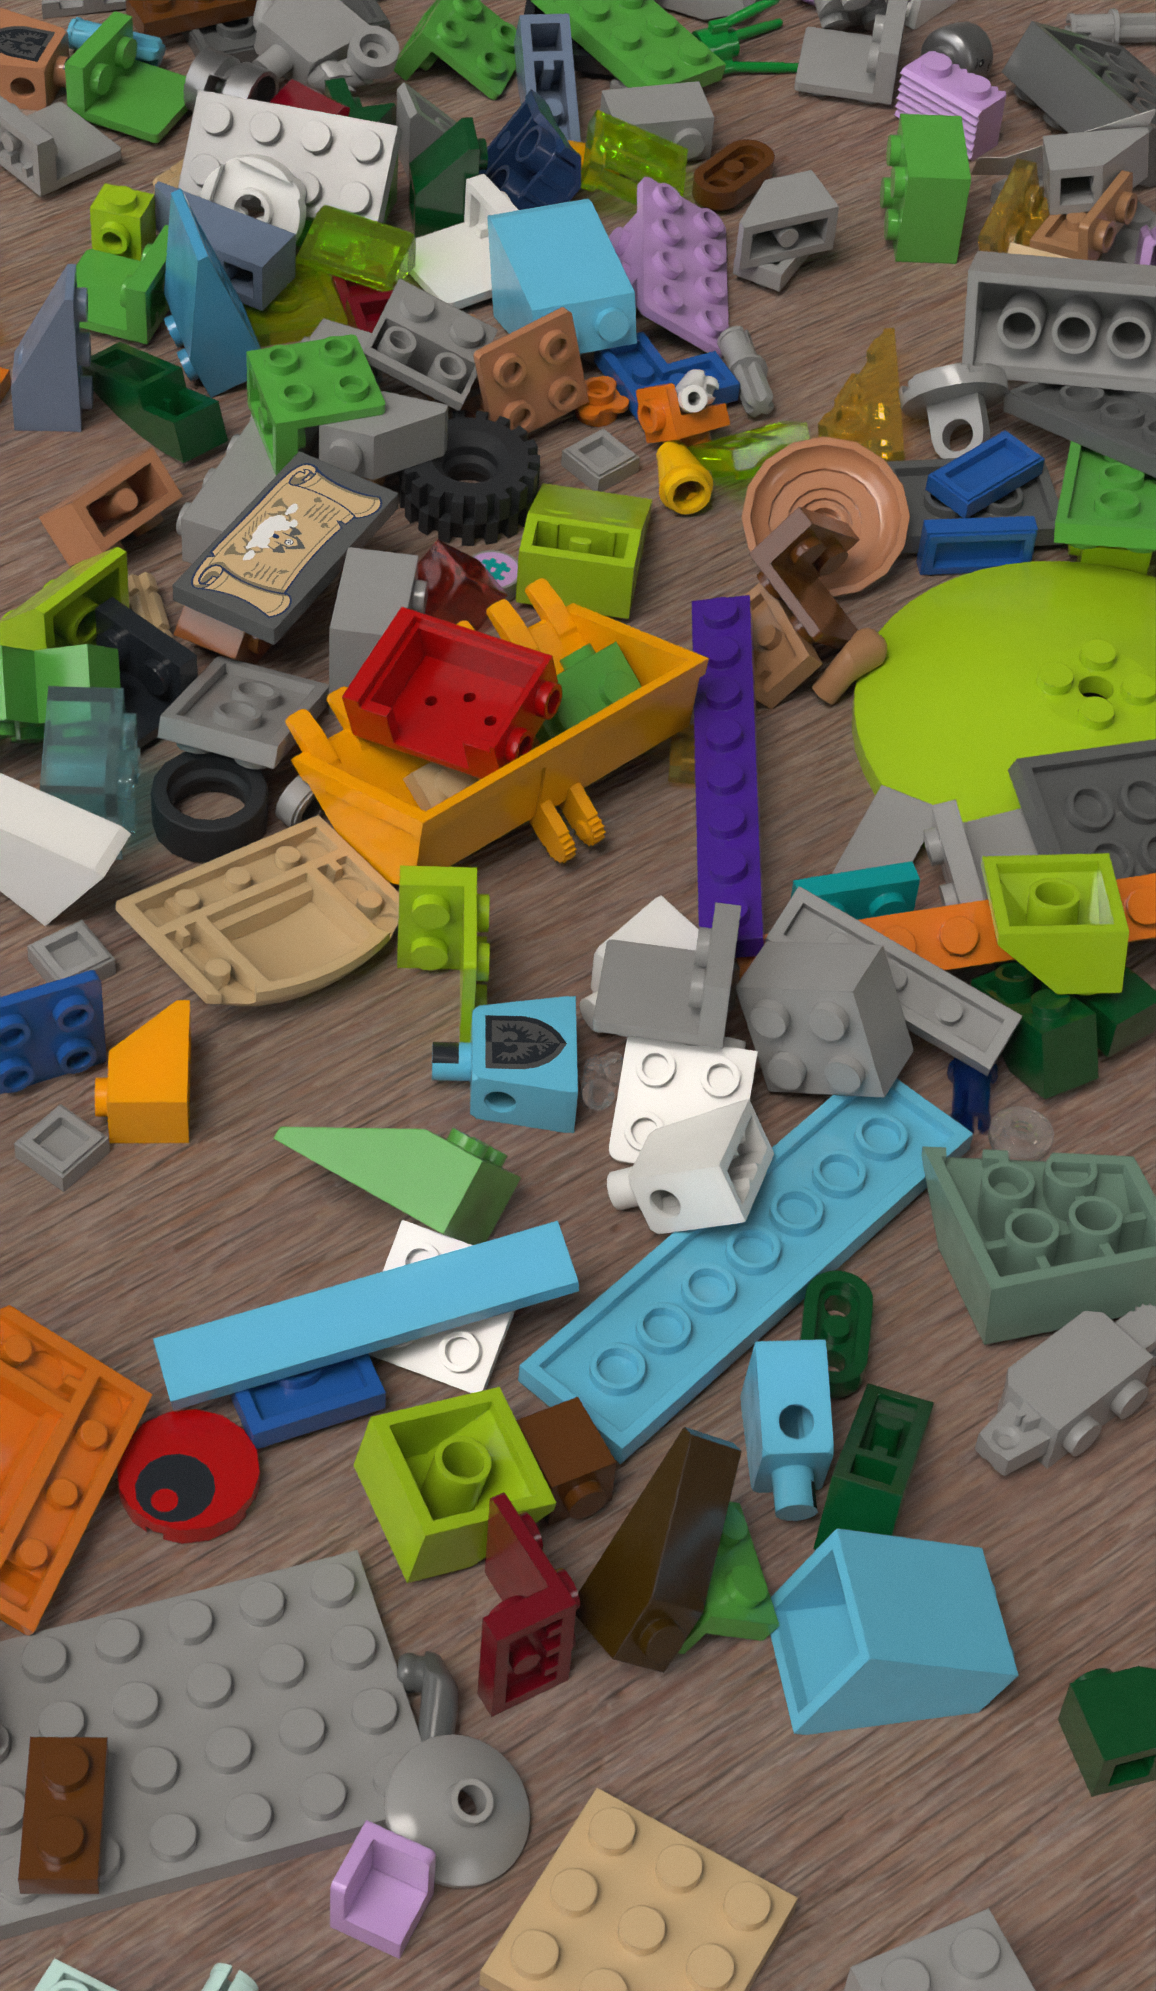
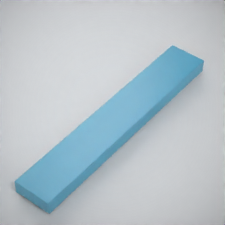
(365, 1315)

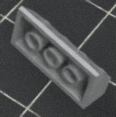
(1062, 320)

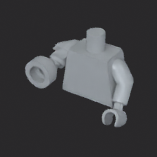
(321, 43)

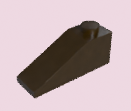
(663, 1556)

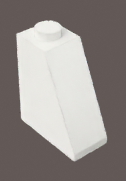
(51, 849)

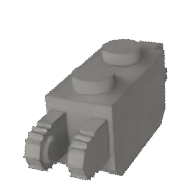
(1070, 1389)

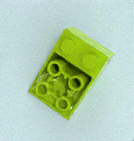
(584, 547)

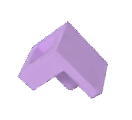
(382, 1889)

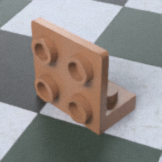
(531, 374)

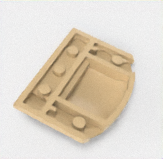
(268, 917)

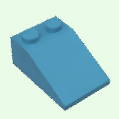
(204, 305)

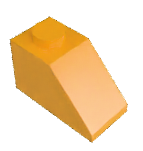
(149, 1081)

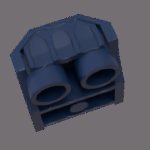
(533, 158)

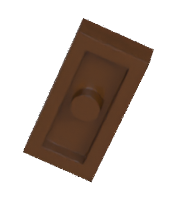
(63, 1815)

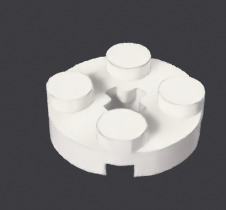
(268, 180)

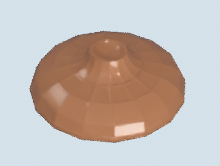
(841, 483)

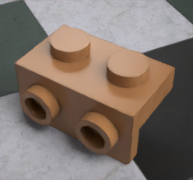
(1092, 232)
(780, 653)

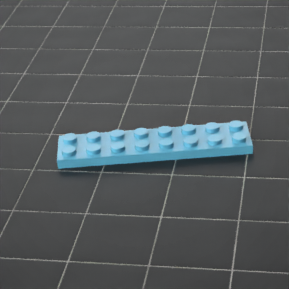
(721, 1288)

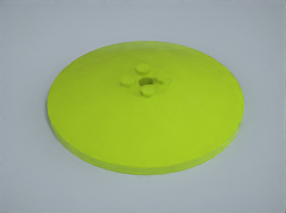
(999, 675)

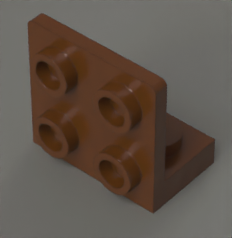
(790, 568)

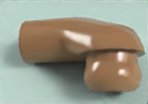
(858, 657)

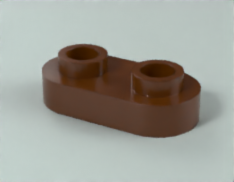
(732, 174)

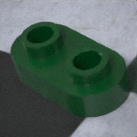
(845, 1336)

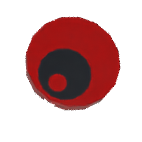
(188, 1475)

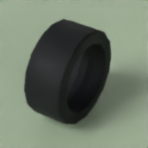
(202, 838)

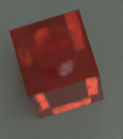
(457, 586)

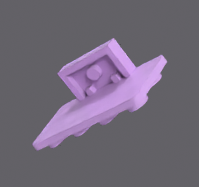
(676, 264)

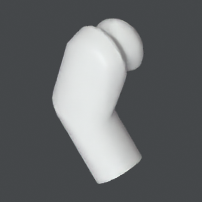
(696, 391)

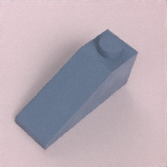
(547, 67)

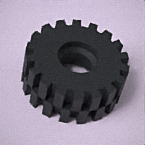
(481, 452)

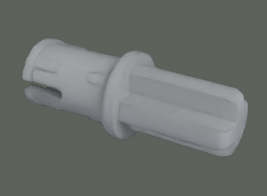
(1114, 26)
(748, 369)

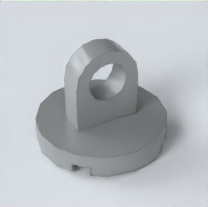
(952, 398)

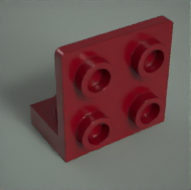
(532, 1630)

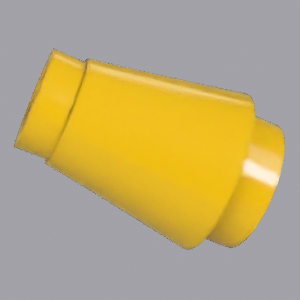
(682, 478)

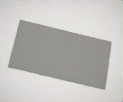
(888, 832)

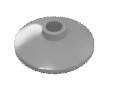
(425, 1808)

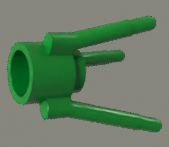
(724, 40)

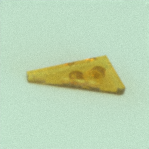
(870, 405)

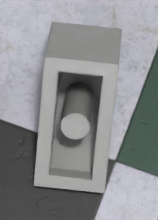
(786, 221)
(387, 443)

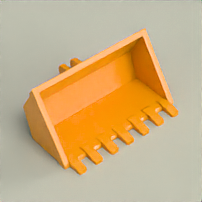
(377, 815)

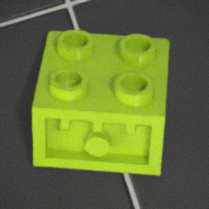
(440, 930)

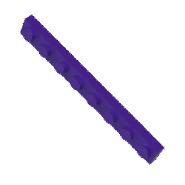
(728, 769)

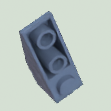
(253, 252)
(49, 360)

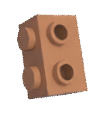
(111, 507)

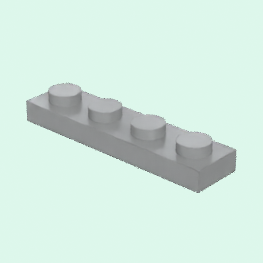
(931, 999)

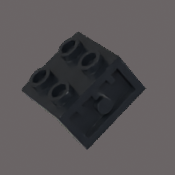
(151, 664)

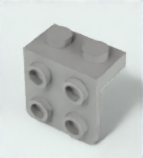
(961, 847)

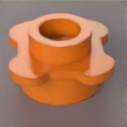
(603, 403)

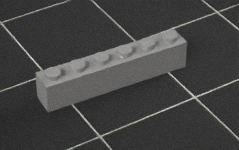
(244, 471)

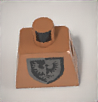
(31, 60)

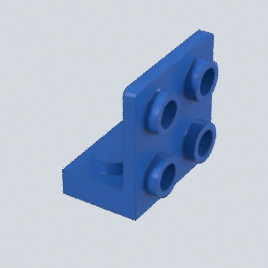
(51, 1031)

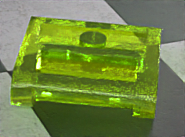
(630, 152)

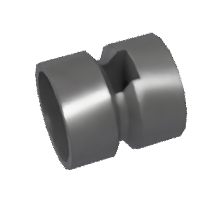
(225, 75)

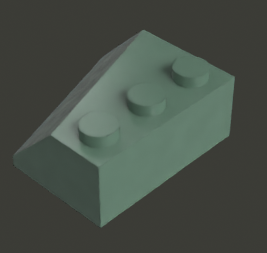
(1043, 1237)

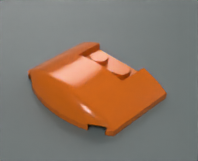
(59, 1446)

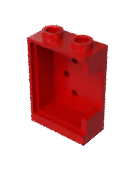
(452, 694)

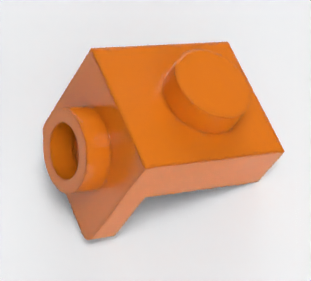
(663, 421)

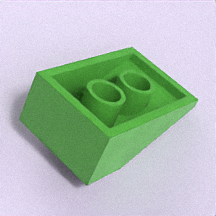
(439, 1180)

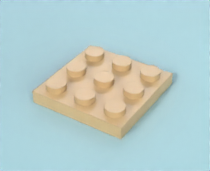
(638, 1912)

